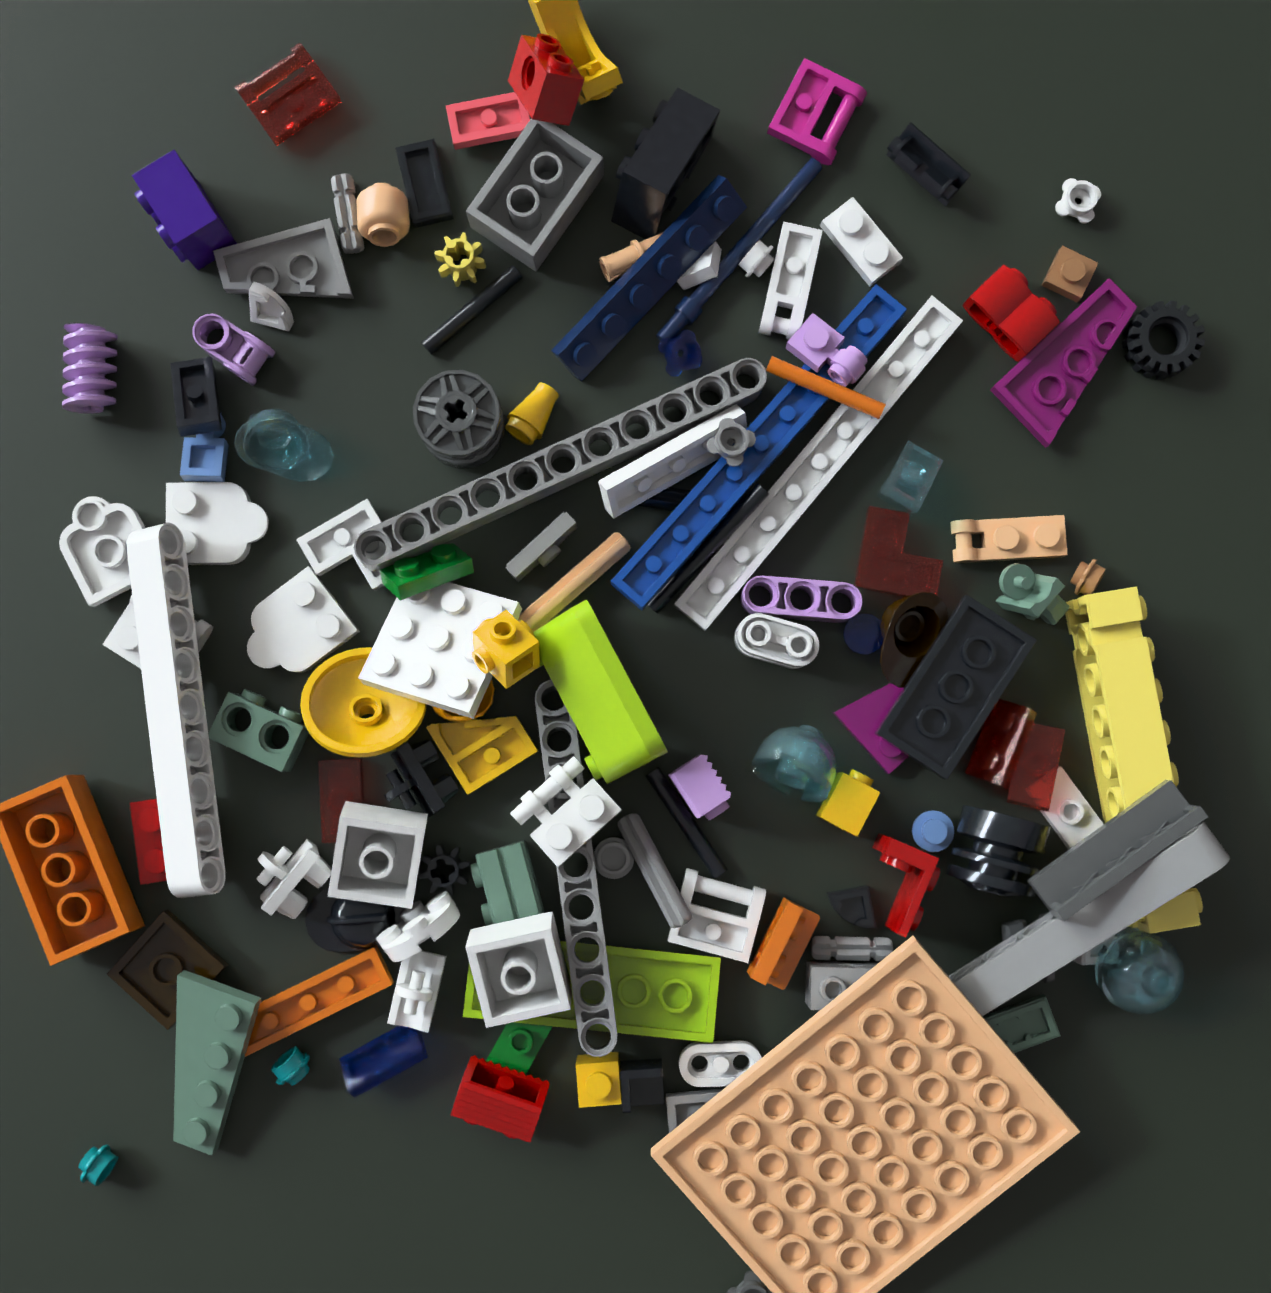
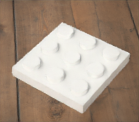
(429, 648)

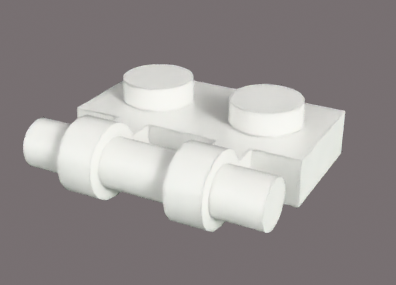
(574, 821)

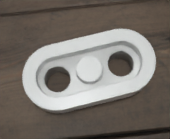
(719, 1067)

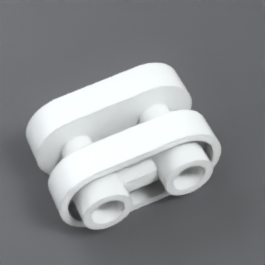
(776, 641)

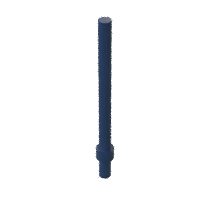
(690, 307)

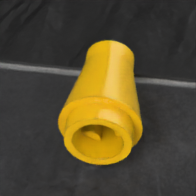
(532, 414)

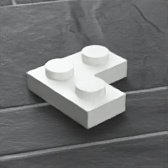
(335, 539)

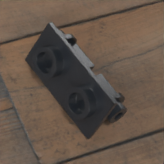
(927, 164)

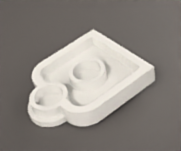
(215, 521)
(98, 547)
(298, 625)

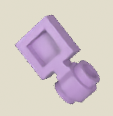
(819, 343)

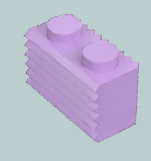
(701, 787)

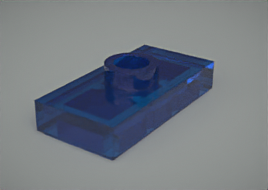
(382, 1059)

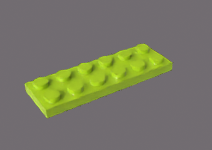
(650, 990)

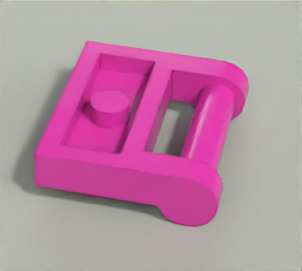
(804, 105)

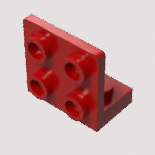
(919, 877)

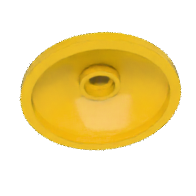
(337, 700)

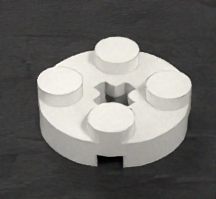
(419, 925)

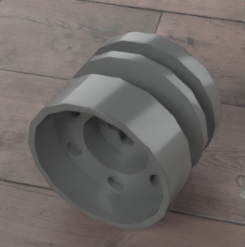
(465, 441)

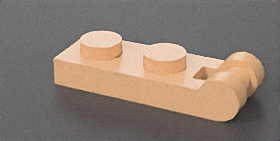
(1010, 539)

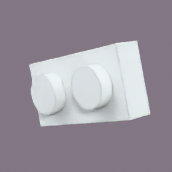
(861, 241)

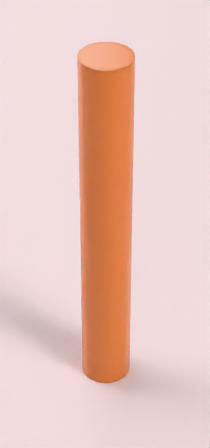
(825, 387)

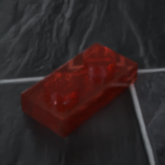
(1001, 743)

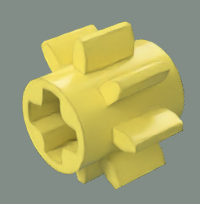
(453, 252)

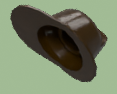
(908, 633)

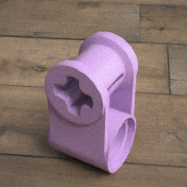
(237, 350)

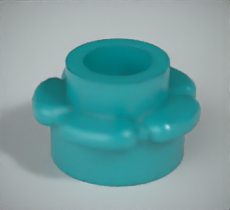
(291, 1066)
(97, 1164)

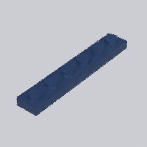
(649, 278)

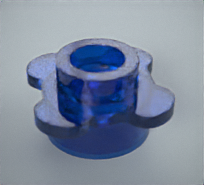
(692, 353)

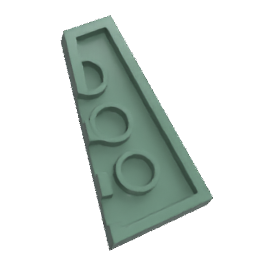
(210, 1049)

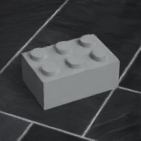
(535, 192)

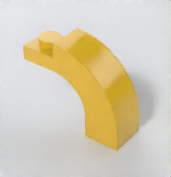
(566, 23)

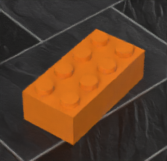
(67, 868)

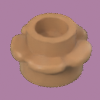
(1087, 577)

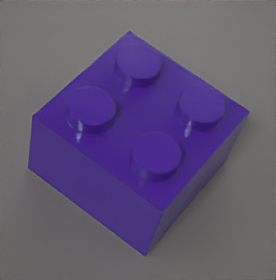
(181, 210)

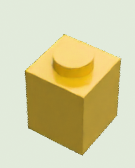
(849, 802)
(598, 1080)

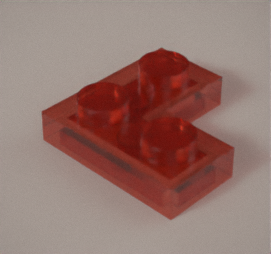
(884, 565)

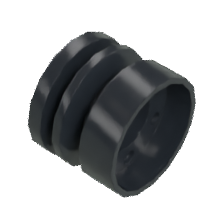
(998, 851)

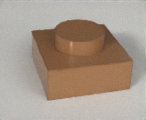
(1069, 274)

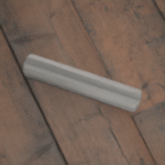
(654, 870)

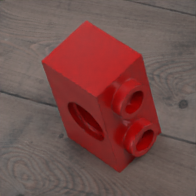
(545, 79)

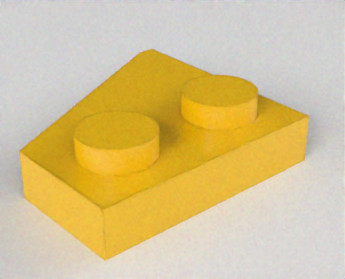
(482, 748)

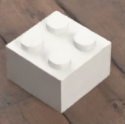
(377, 854)
(519, 969)

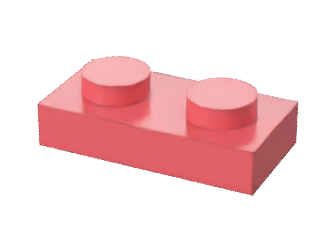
(486, 120)

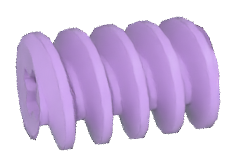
(87, 368)

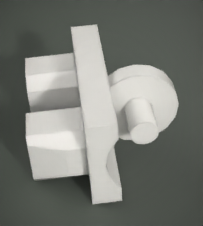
(280, 893)
(417, 991)

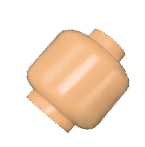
(382, 214)

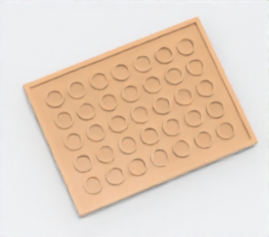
(865, 1134)

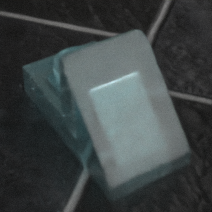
(910, 479)

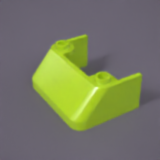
(598, 694)

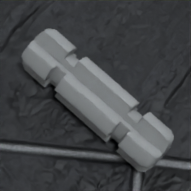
(346, 213)
(850, 948)

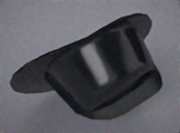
(348, 924)

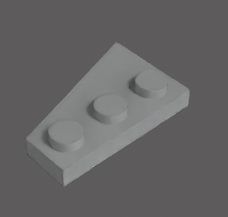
(289, 262)

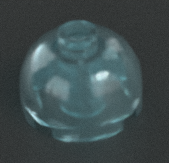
(797, 760)
(1139, 972)

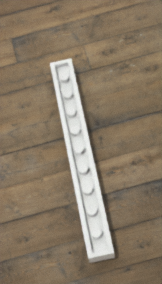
(816, 465)

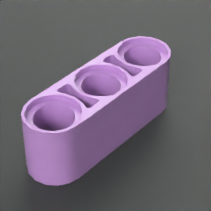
(818, 590)

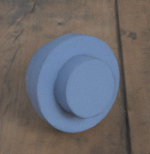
(933, 831)

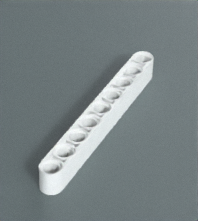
(176, 711)

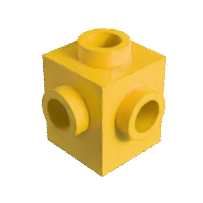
(505, 648)

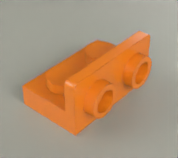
(783, 944)

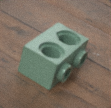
(257, 738)

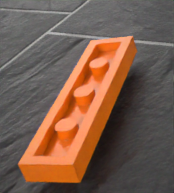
(319, 997)

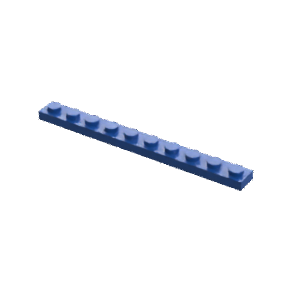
(726, 485)

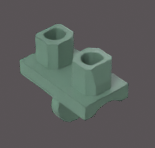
(1031, 594)

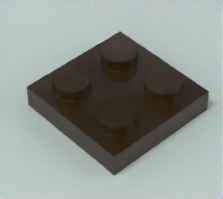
(155, 960)

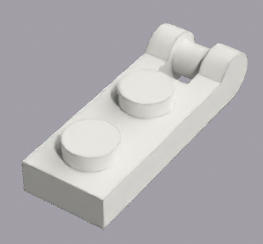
(790, 278)

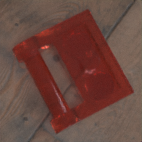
(295, 102)

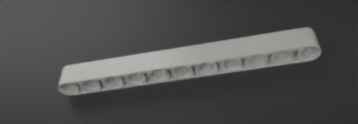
(549, 481)

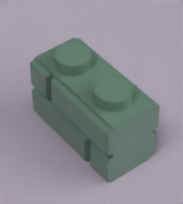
(507, 883)

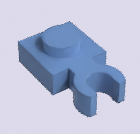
(205, 457)

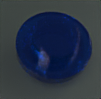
(863, 634)

